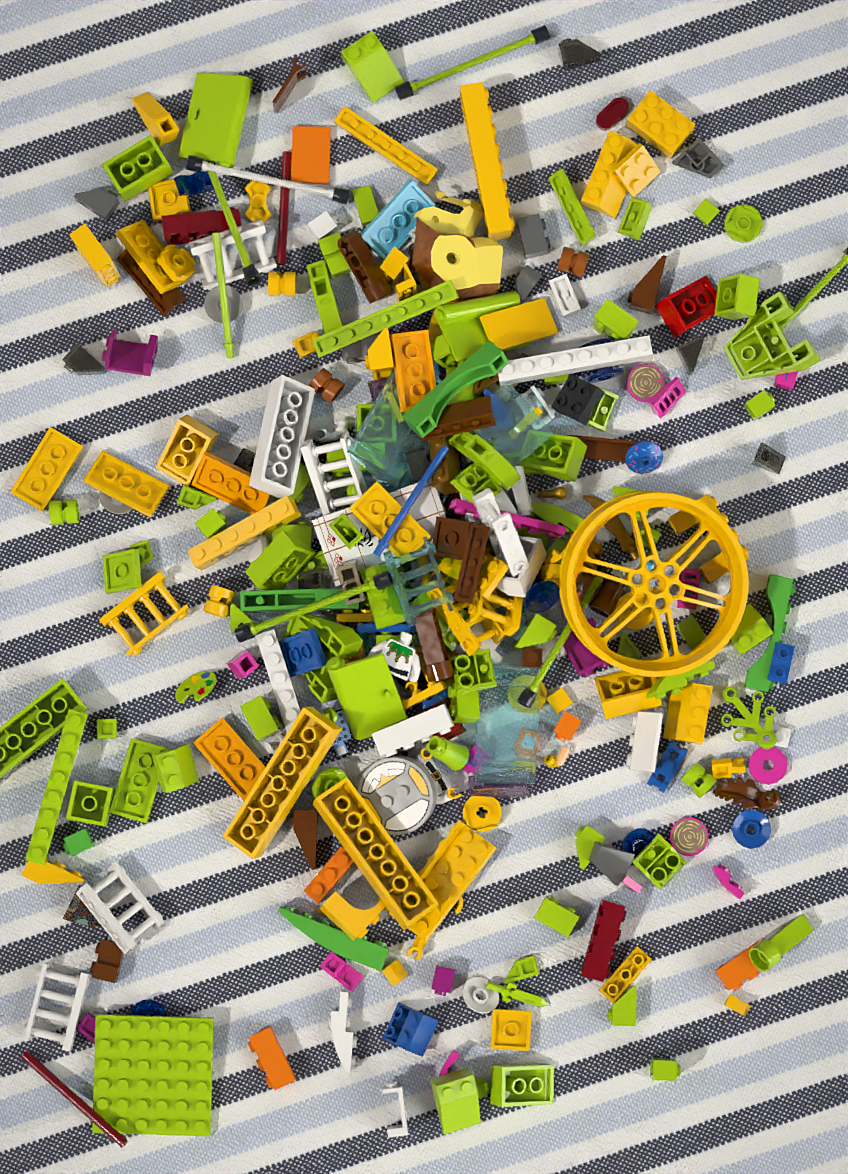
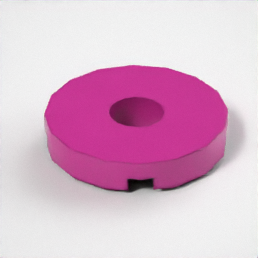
(779, 765)

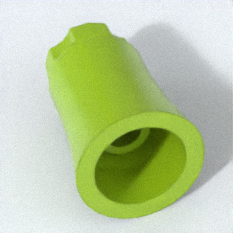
(448, 752)

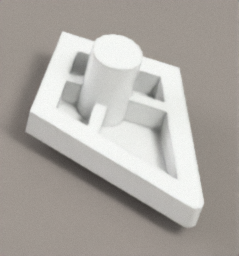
(258, 548)

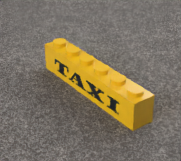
(244, 533)

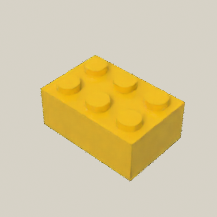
(660, 124)

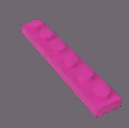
(533, 525)

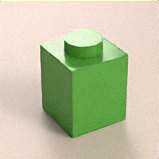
(78, 842)

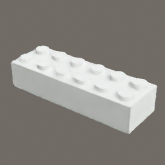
(281, 437)

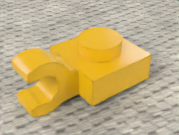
(725, 767)

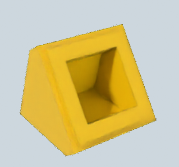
(395, 972)

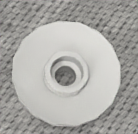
(477, 987)

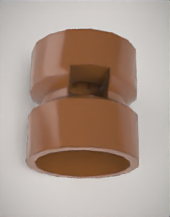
(573, 261)
(326, 385)

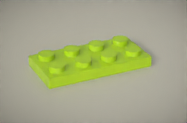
(137, 782)

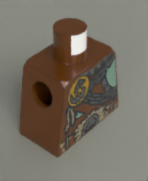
(79, 913)

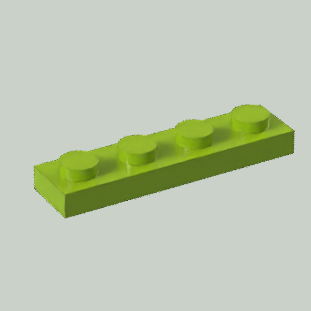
(572, 207)

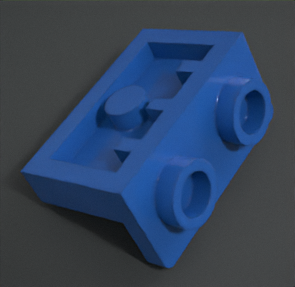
(781, 663)

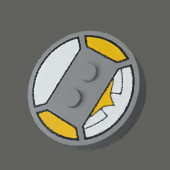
(399, 793)

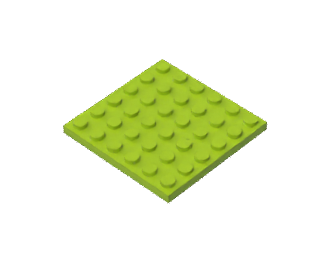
(154, 1074)

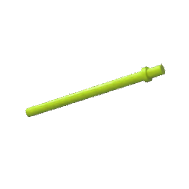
(223, 296)

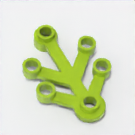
(750, 720)

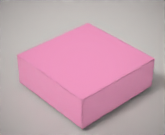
(631, 884)

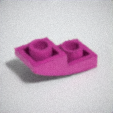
(723, 877)

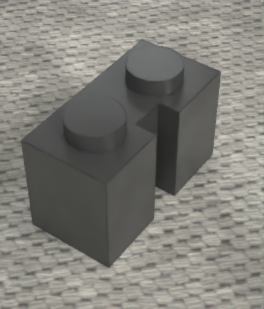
(532, 236)

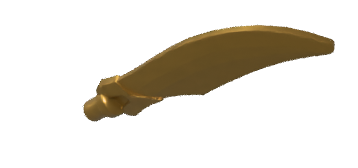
(616, 527)

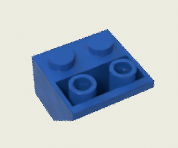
(410, 1029)

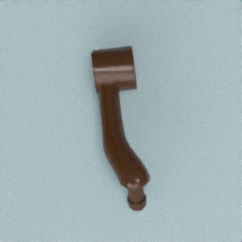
(411, 266)

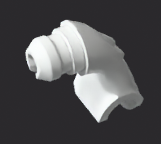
(341, 428)

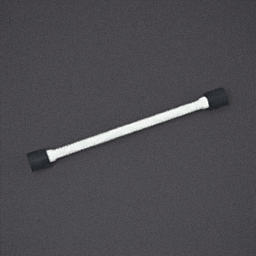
(337, 194)

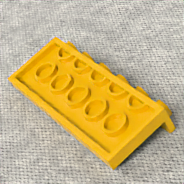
(450, 873)

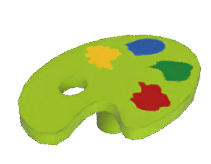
(199, 684)

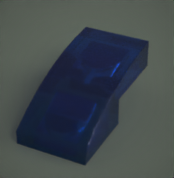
(193, 184)

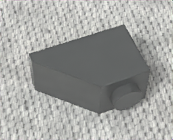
(99, 202)

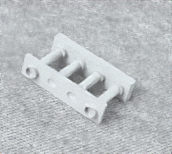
(203, 245)
(317, 469)
(502, 532)
(113, 924)
(71, 1020)

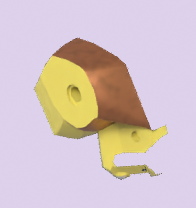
(450, 252)

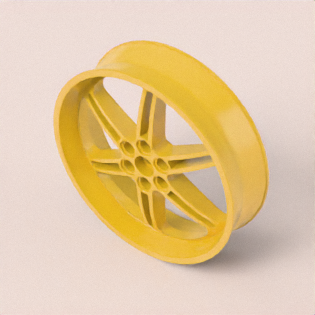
(729, 613)

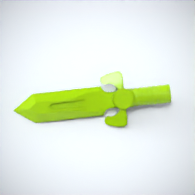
(516, 994)

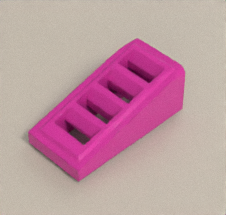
(658, 397)
(692, 572)

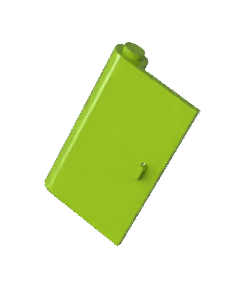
(216, 118)
(462, 322)
(363, 695)

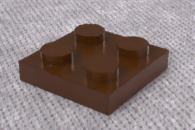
(450, 537)

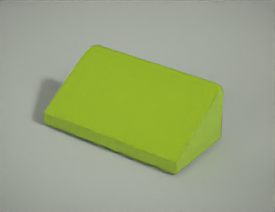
(635, 218)

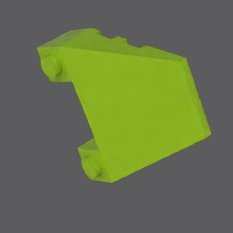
(762, 346)
(335, 642)

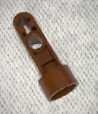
(364, 266)
(438, 664)

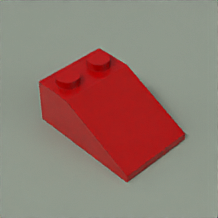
(688, 306)

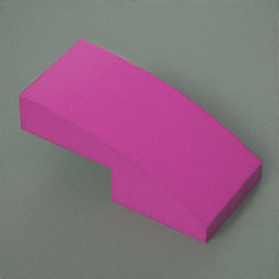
(341, 971)
(449, 1061)

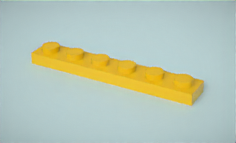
(385, 146)

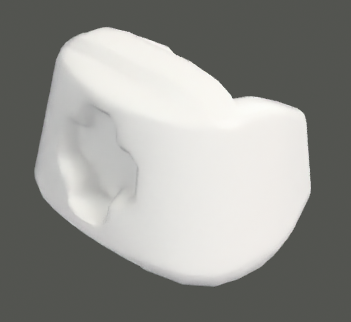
(274, 742)

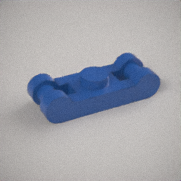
(667, 766)

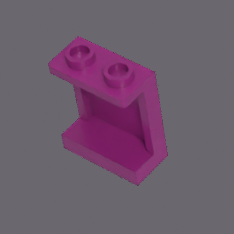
(581, 657)

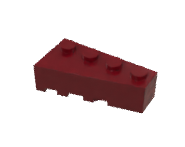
(189, 227)
(602, 941)

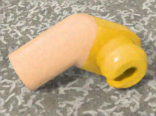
(557, 760)

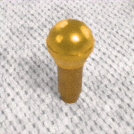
(559, 493)

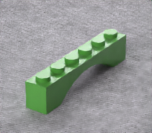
(483, 363)
(777, 594)

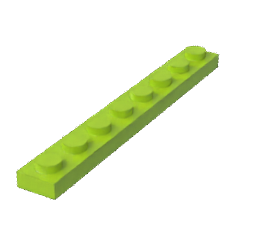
(385, 318)
(56, 787)

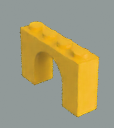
(95, 256)
(683, 521)
(349, 919)

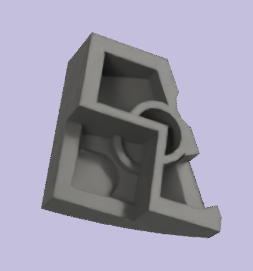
(699, 159)
(611, 861)

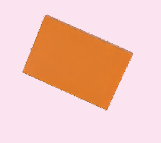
(310, 154)

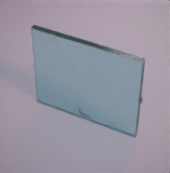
(517, 429)

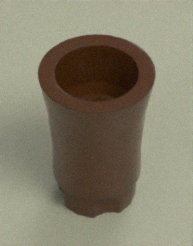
(607, 597)

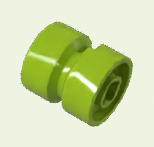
(64, 511)
(693, 775)

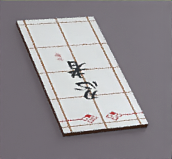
(336, 552)

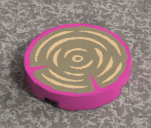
(644, 382)
(688, 836)

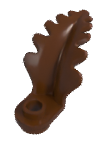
(747, 794)

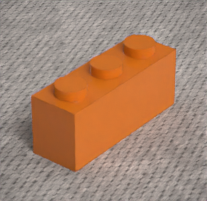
(329, 875)
(737, 970)
(271, 1058)

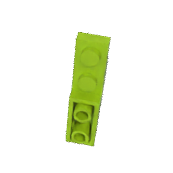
(324, 296)
(484, 454)
(556, 515)
(675, 682)

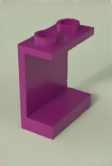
(130, 356)

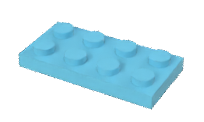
(396, 220)

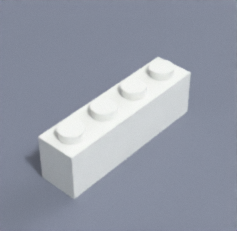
(412, 730)

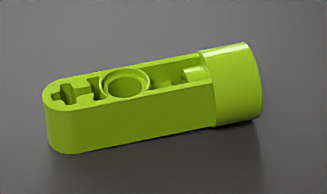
(769, 952)

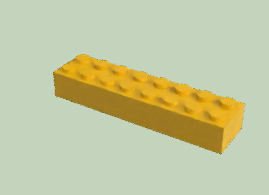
(485, 161)
(282, 782)
(375, 853)

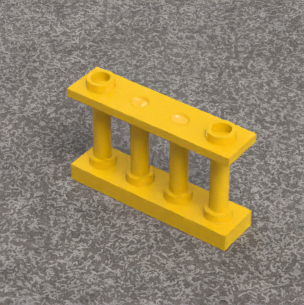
(512, 605)
(127, 607)
(461, 627)
(418, 695)

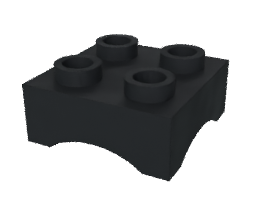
(577, 399)

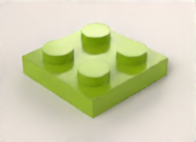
(122, 571)

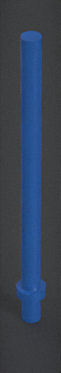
(410, 501)

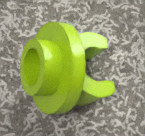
(330, 714)
(482, 1087)

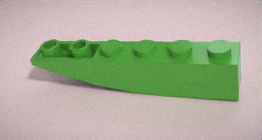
(289, 600)
(337, 941)

